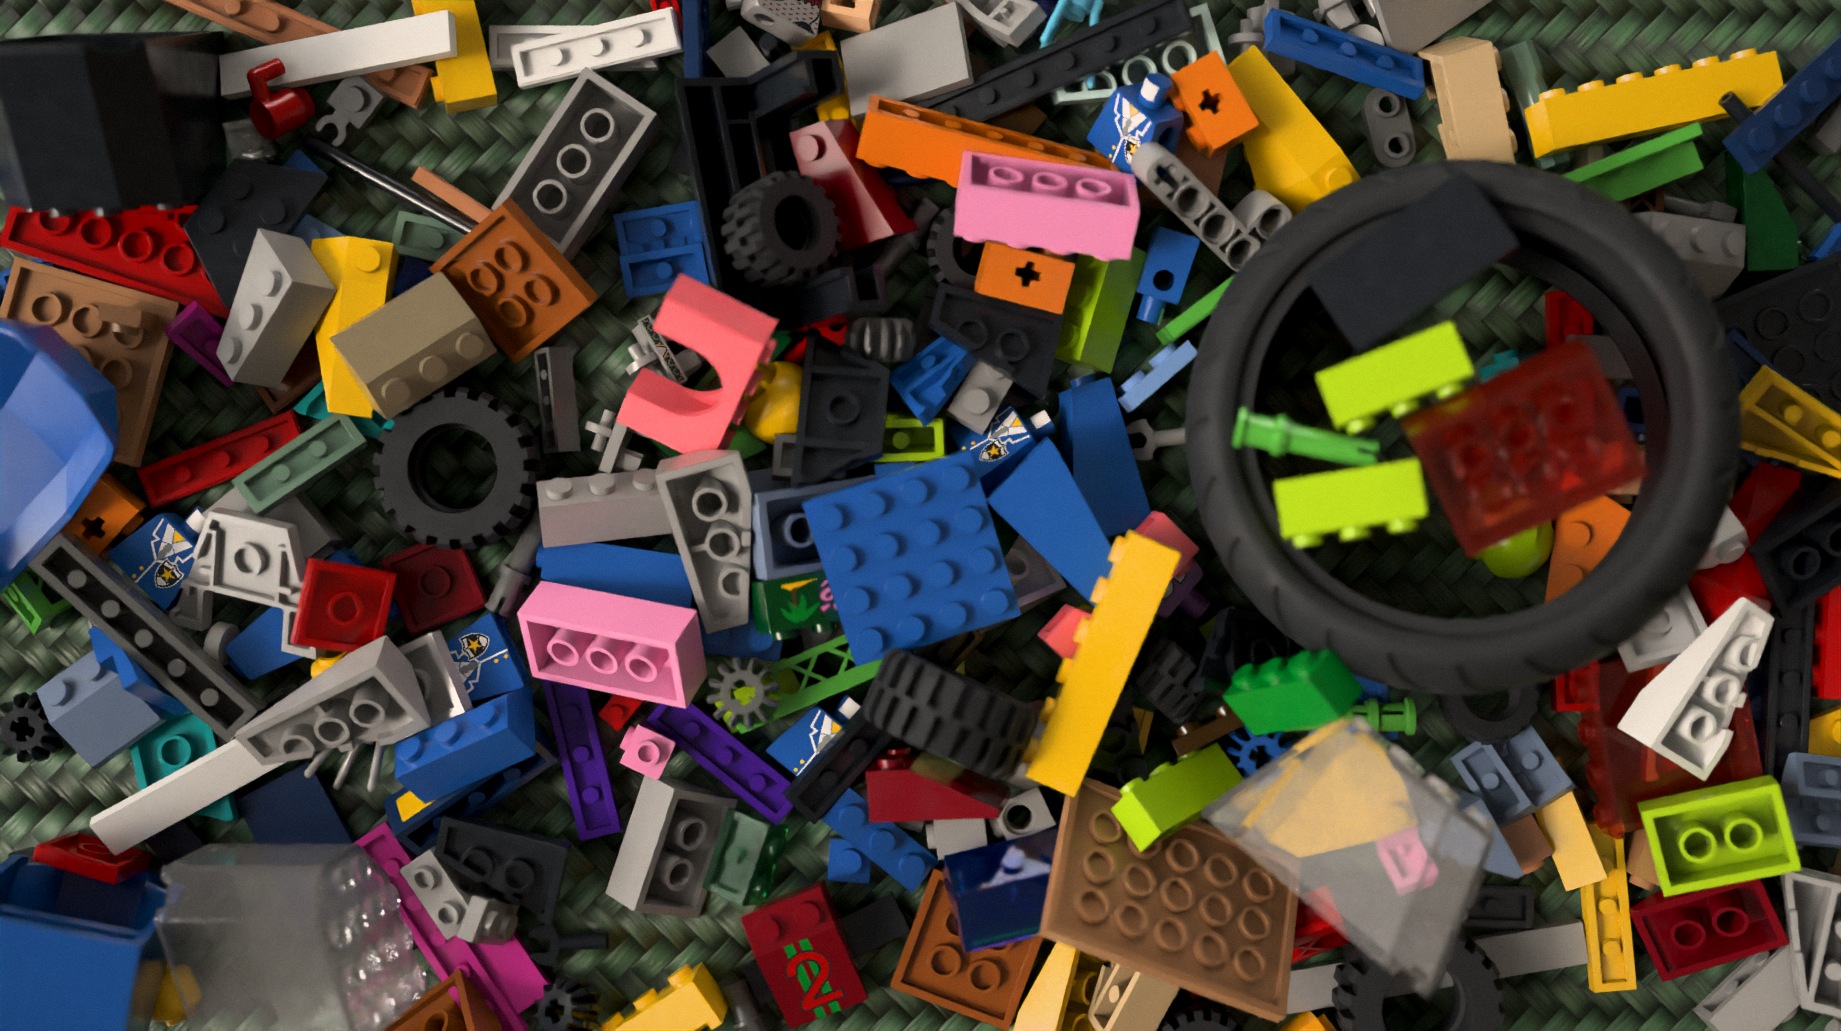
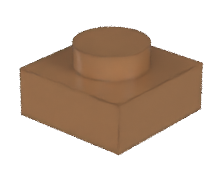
(127, 320)

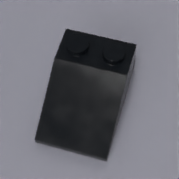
(1802, 546)

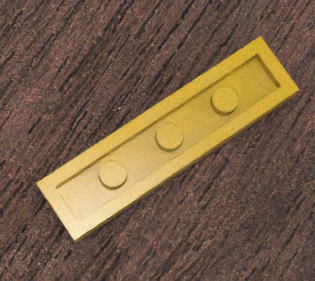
(1608, 920)

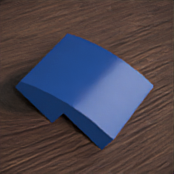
(658, 247)
(132, 675)

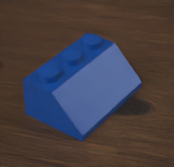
(468, 746)

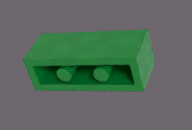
(1293, 692)

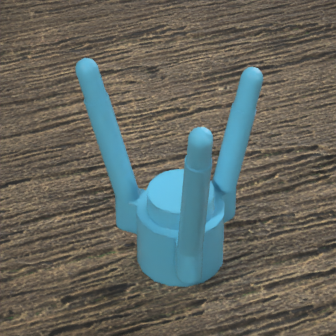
(1075, 11)

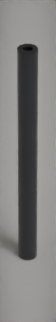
(1789, 163)
(388, 184)

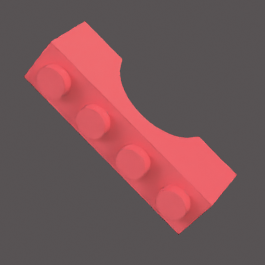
(1061, 628)

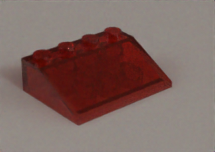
(1525, 446)

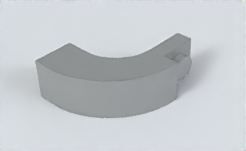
(1003, 19)

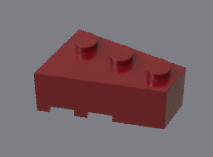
(860, 194)

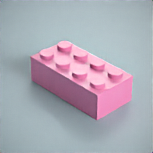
(1046, 206)
(613, 643)

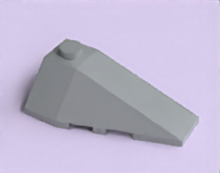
(711, 522)
(351, 703)

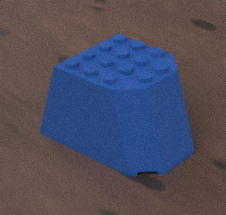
(78, 949)

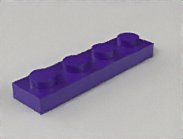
(725, 757)
(583, 759)

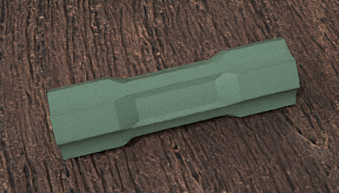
(1524, 78)

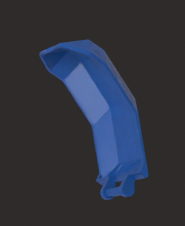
(53, 439)

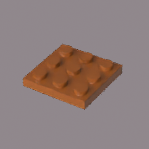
(515, 280)
(973, 984)

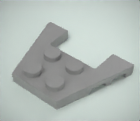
(245, 560)

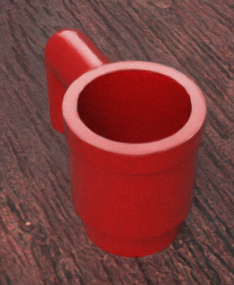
(281, 110)

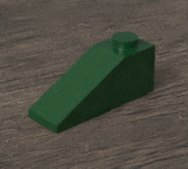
(1770, 230)

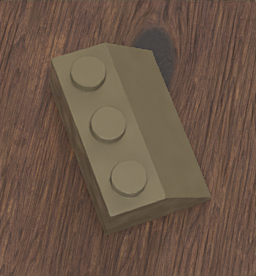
(413, 345)

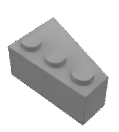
(1814, 937)

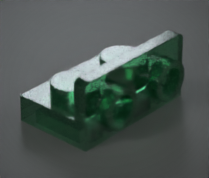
(745, 858)

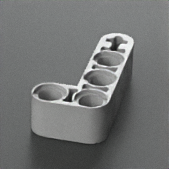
(1227, 228)

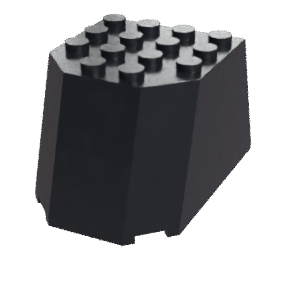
(111, 121)

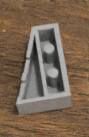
(273, 309)

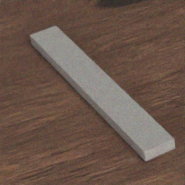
(1512, 951)

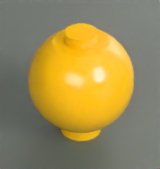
(775, 401)

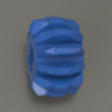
(1244, 744)

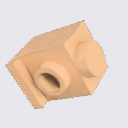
(858, 18)

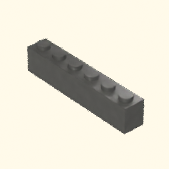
(147, 635)

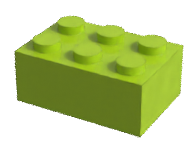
(1719, 835)

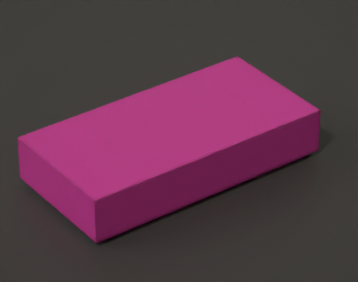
(514, 971)

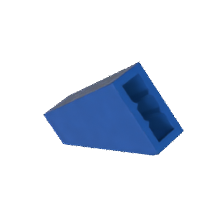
(1101, 455)
(1054, 517)
(619, 571)
(258, 647)

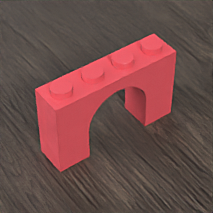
(733, 342)

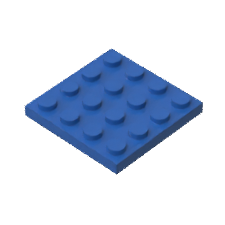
(912, 557)

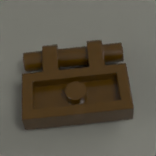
(1197, 733)

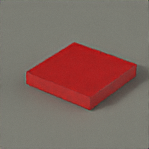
(342, 605)
(91, 858)

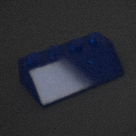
(1000, 889)

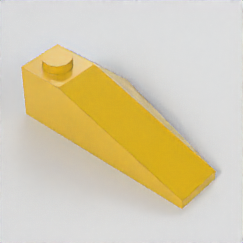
(1290, 148)
(1061, 992)

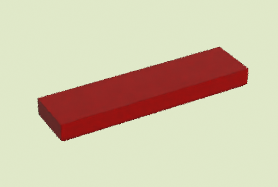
(217, 460)

